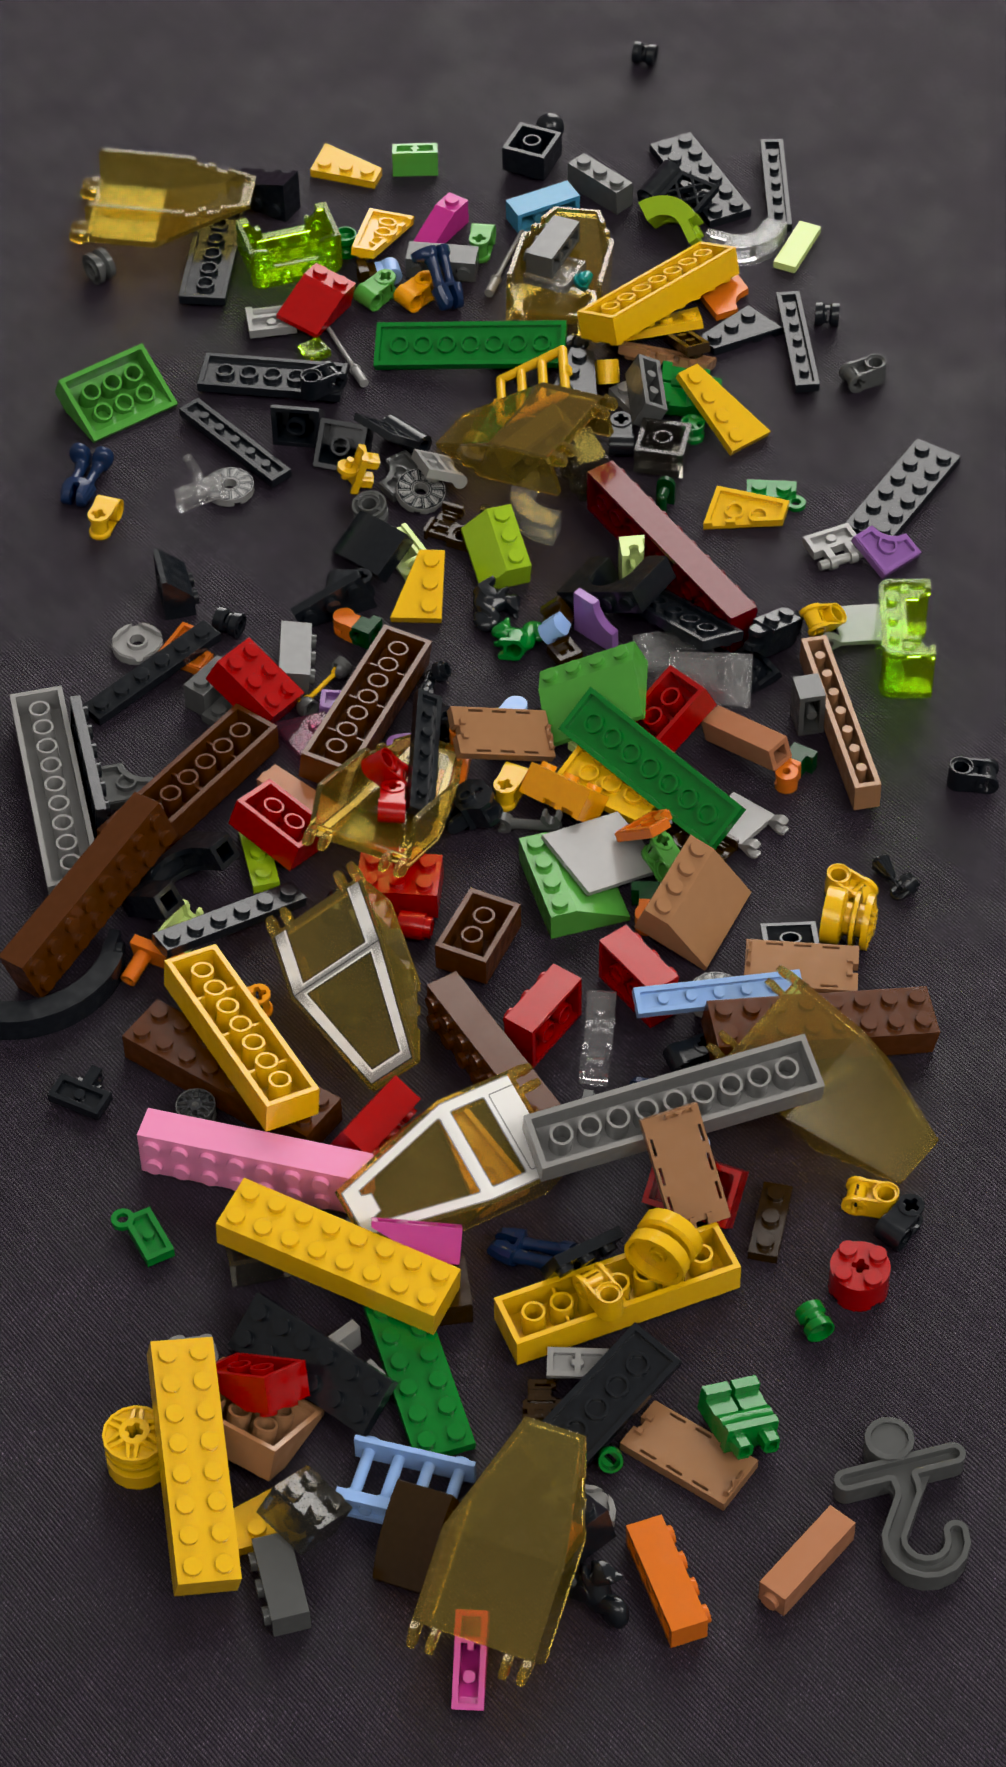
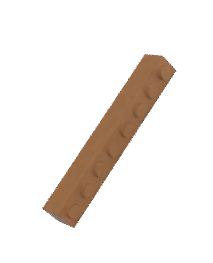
(842, 725)

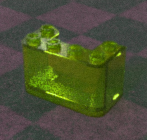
(288, 253)
(902, 659)

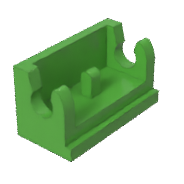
(415, 159)

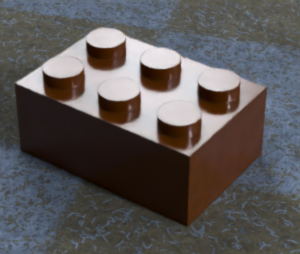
(478, 935)

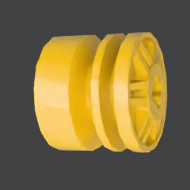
(848, 918)
(132, 1447)

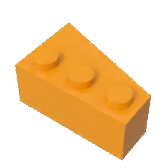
(563, 792)

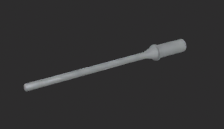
(496, 279)
(355, 369)

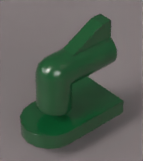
(665, 492)

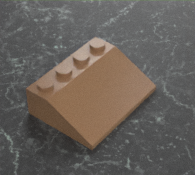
(694, 904)
(267, 1443)

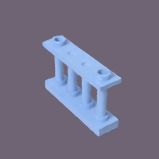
(370, 1448)

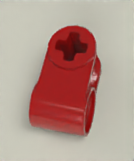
(384, 766)
(391, 802)

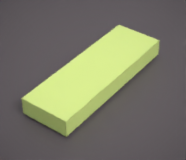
(797, 247)

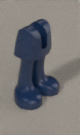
(446, 291)
(80, 487)
(514, 1248)

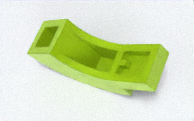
(669, 209)

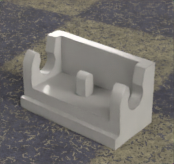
(571, 1361)

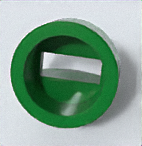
(606, 1463)

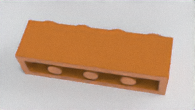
(667, 1580)

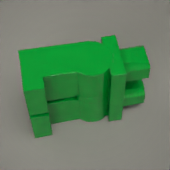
(676, 398)
(739, 1416)

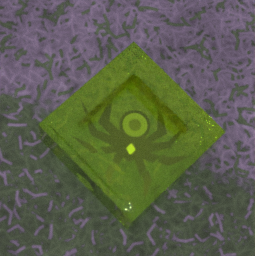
(314, 350)

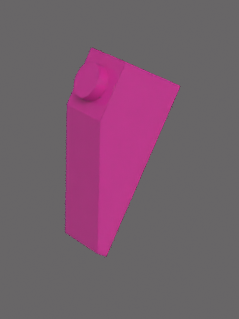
(444, 220)
(430, 1238)
(469, 1675)

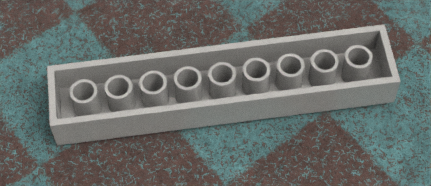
(52, 780)
(725, 1089)

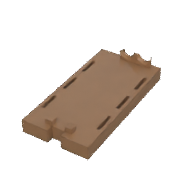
(501, 734)
(821, 966)
(685, 1164)
(687, 1455)

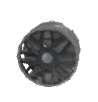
(197, 1104)

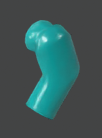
(583, 280)

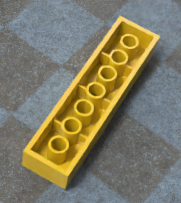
(658, 293)
(241, 1037)
(338, 1256)
(556, 1315)
(193, 1466)

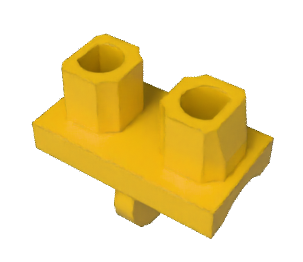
(355, 468)

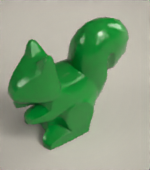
(515, 640)

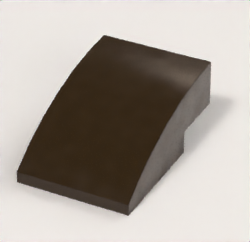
(411, 1534)

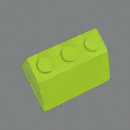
(497, 547)

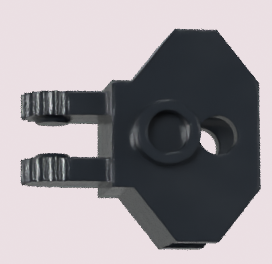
(470, 808)

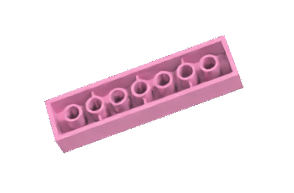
(228, 1153)

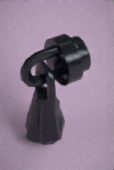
(439, 672)
(883, 866)

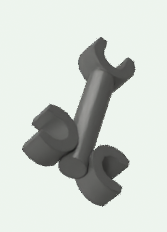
(546, 822)

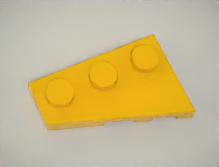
(346, 168)
(744, 509)
(423, 591)

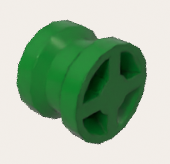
(698, 426)

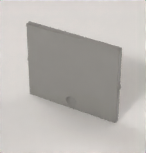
(595, 856)

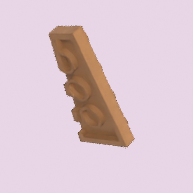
(632, 349)

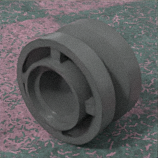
(98, 265)
(371, 503)

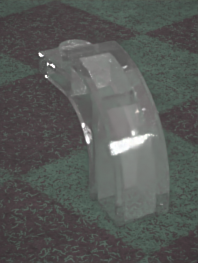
(755, 246)
(533, 519)
(598, 1038)

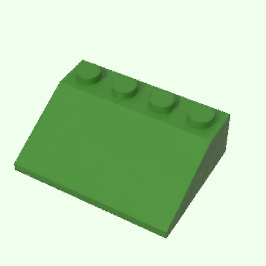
(115, 393)
(614, 673)
(560, 898)

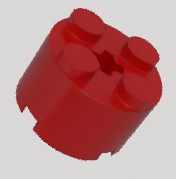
(859, 1275)

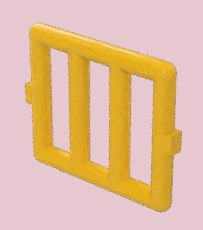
(540, 363)

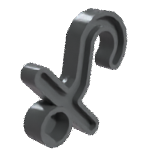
(904, 1474)

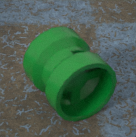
(348, 236)
(815, 1322)

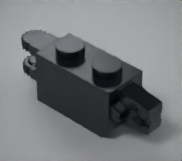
(773, 631)

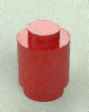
(416, 924)

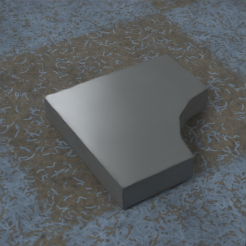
(397, 466)
(121, 784)

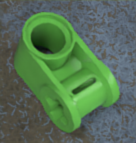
(483, 236)
(376, 290)
(661, 856)

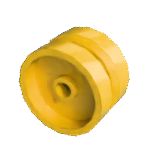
(663, 1246)

